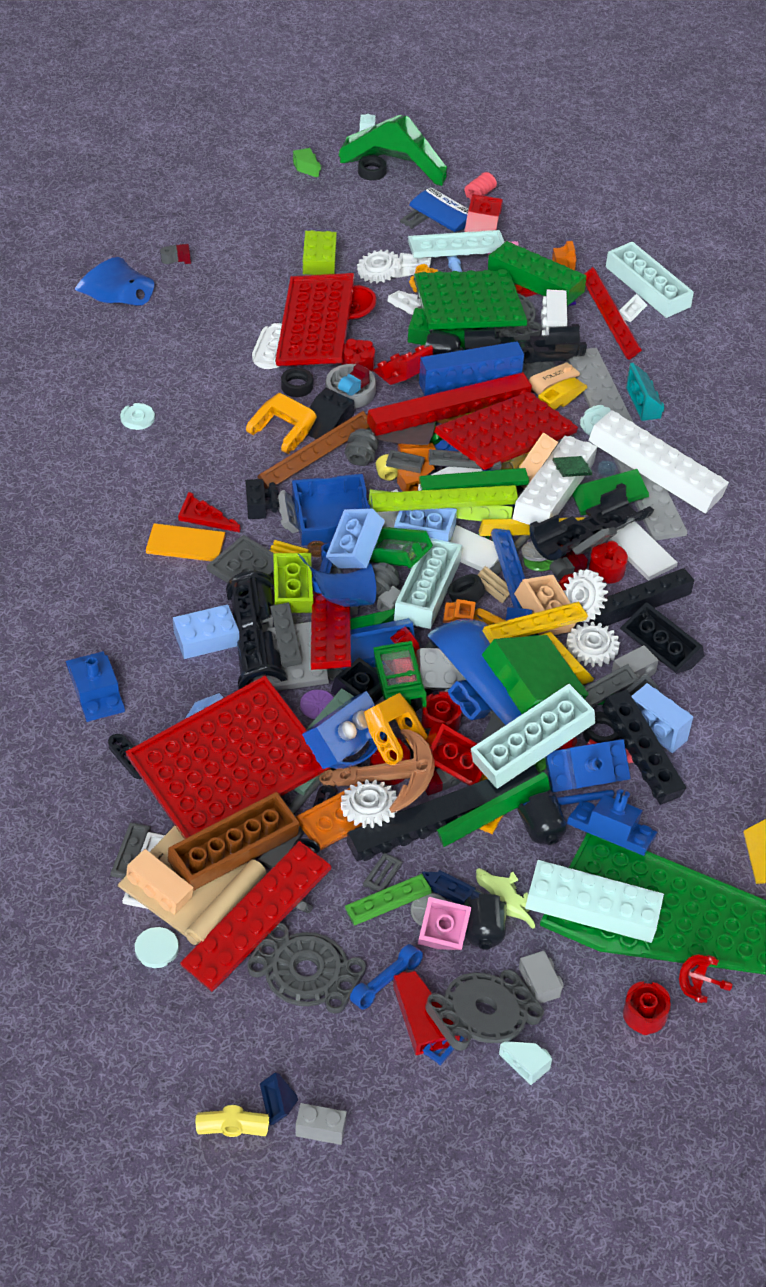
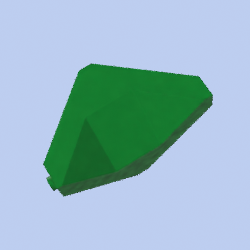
(398, 139)

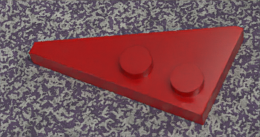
(203, 514)

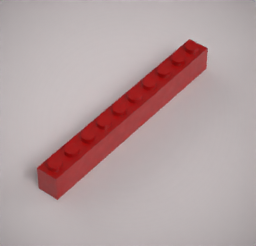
(446, 404)

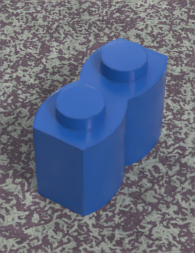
(469, 700)

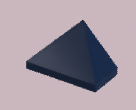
(277, 1097)

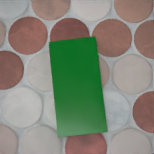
(589, 493)

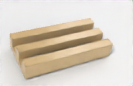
(494, 582)

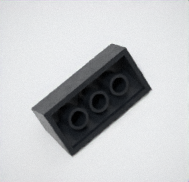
(663, 639)

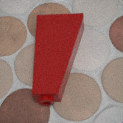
(412, 998)

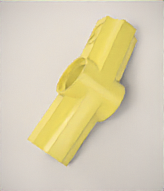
(232, 1122)

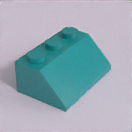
(643, 394)

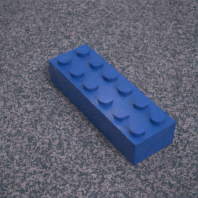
(469, 367)

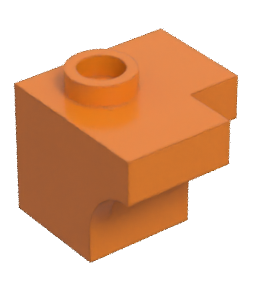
(565, 255)
(458, 610)

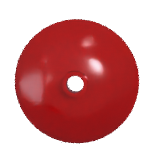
(362, 302)

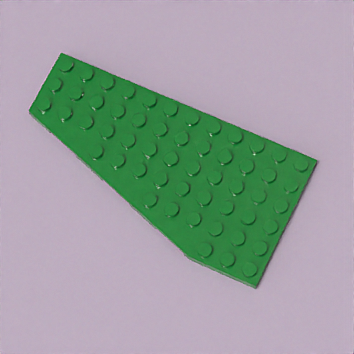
(694, 917)

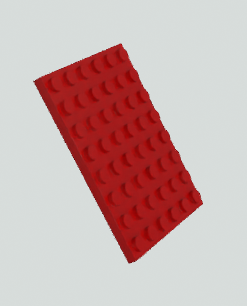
(226, 758)

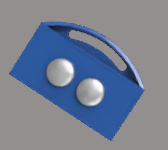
(342, 734)

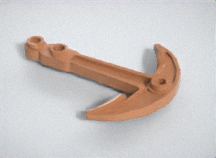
(418, 769)

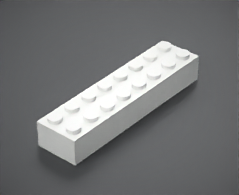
(658, 461)
(548, 489)

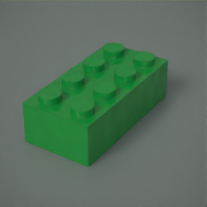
(419, 331)

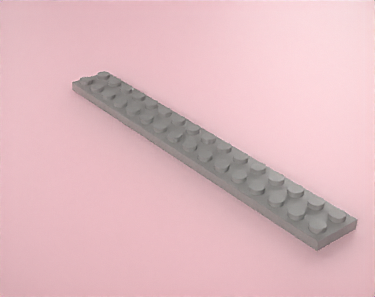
(601, 390)

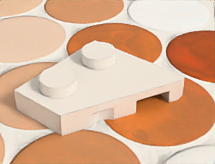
(409, 263)
(405, 301)

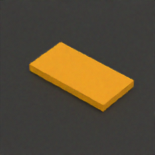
(185, 542)

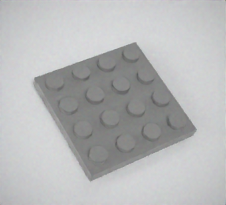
(297, 675)

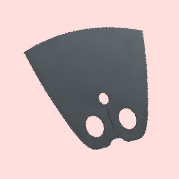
(414, 435)

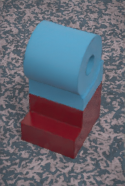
(355, 380)

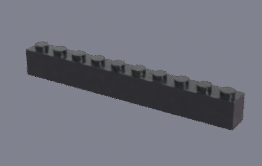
(427, 817)

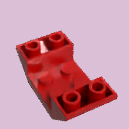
(483, 213)
(402, 366)

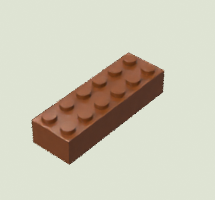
(233, 841)

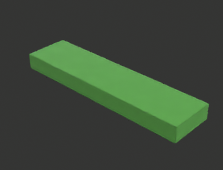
(388, 899)

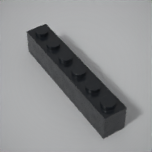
(655, 592)

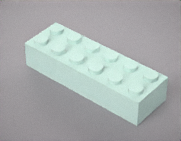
(649, 279)
(428, 584)
(533, 736)
(594, 901)

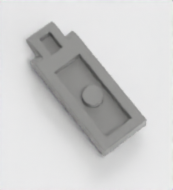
(288, 512)

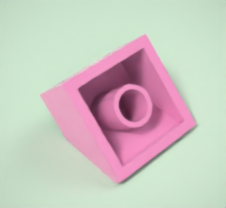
(444, 925)

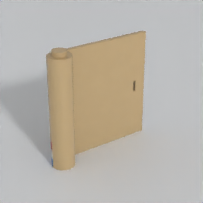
(208, 903)

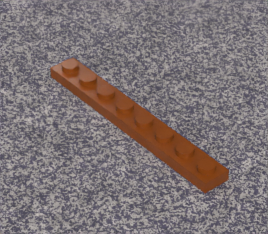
(313, 451)

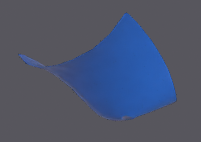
(111, 283)
(347, 589)

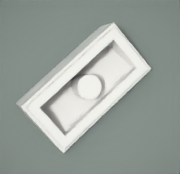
(632, 308)

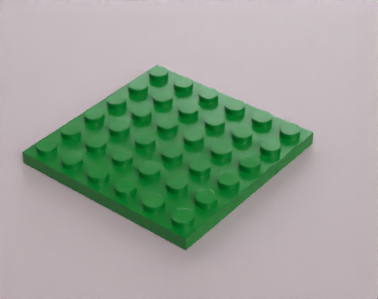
(469, 299)

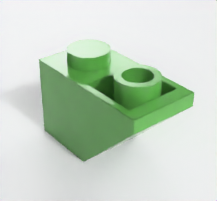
(306, 162)

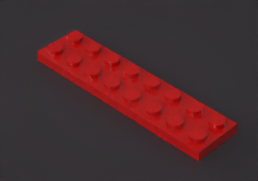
(329, 634)
(255, 916)

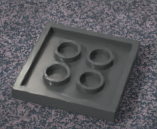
(242, 557)

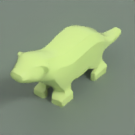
(506, 890)

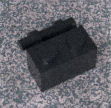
(256, 498)

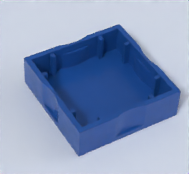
(322, 502)

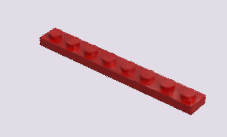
(611, 314)

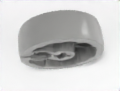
(363, 396)

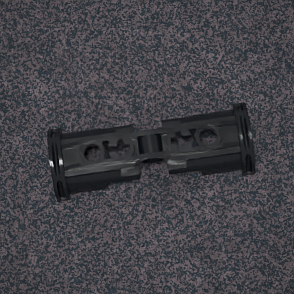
(559, 345)
(572, 532)
(249, 623)

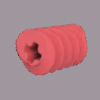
(481, 185)

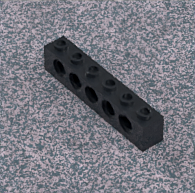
(626, 717)

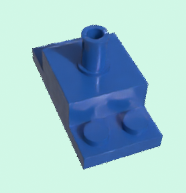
(95, 686)
(587, 765)
(614, 822)

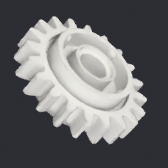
(379, 266)
(588, 590)
(593, 644)
(368, 803)

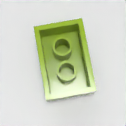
(319, 252)
(293, 581)

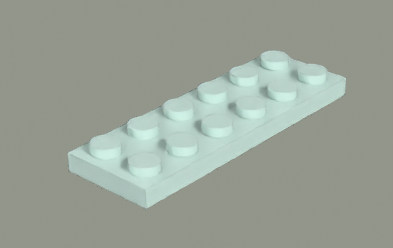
(455, 243)

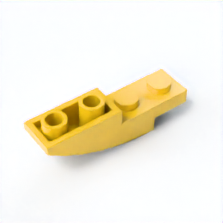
(562, 392)

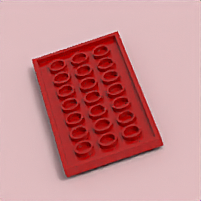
(315, 319)
(504, 429)

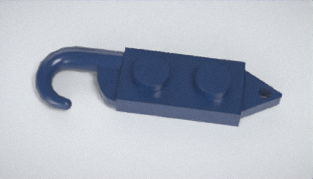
(450, 887)

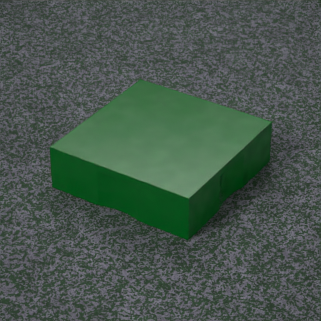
(530, 669)

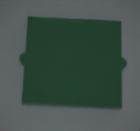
(572, 466)

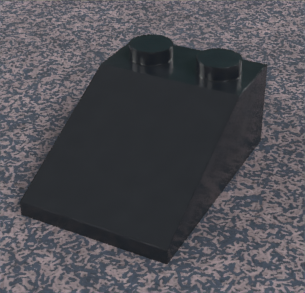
(331, 411)

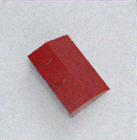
(453, 753)

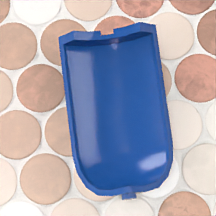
(463, 645)

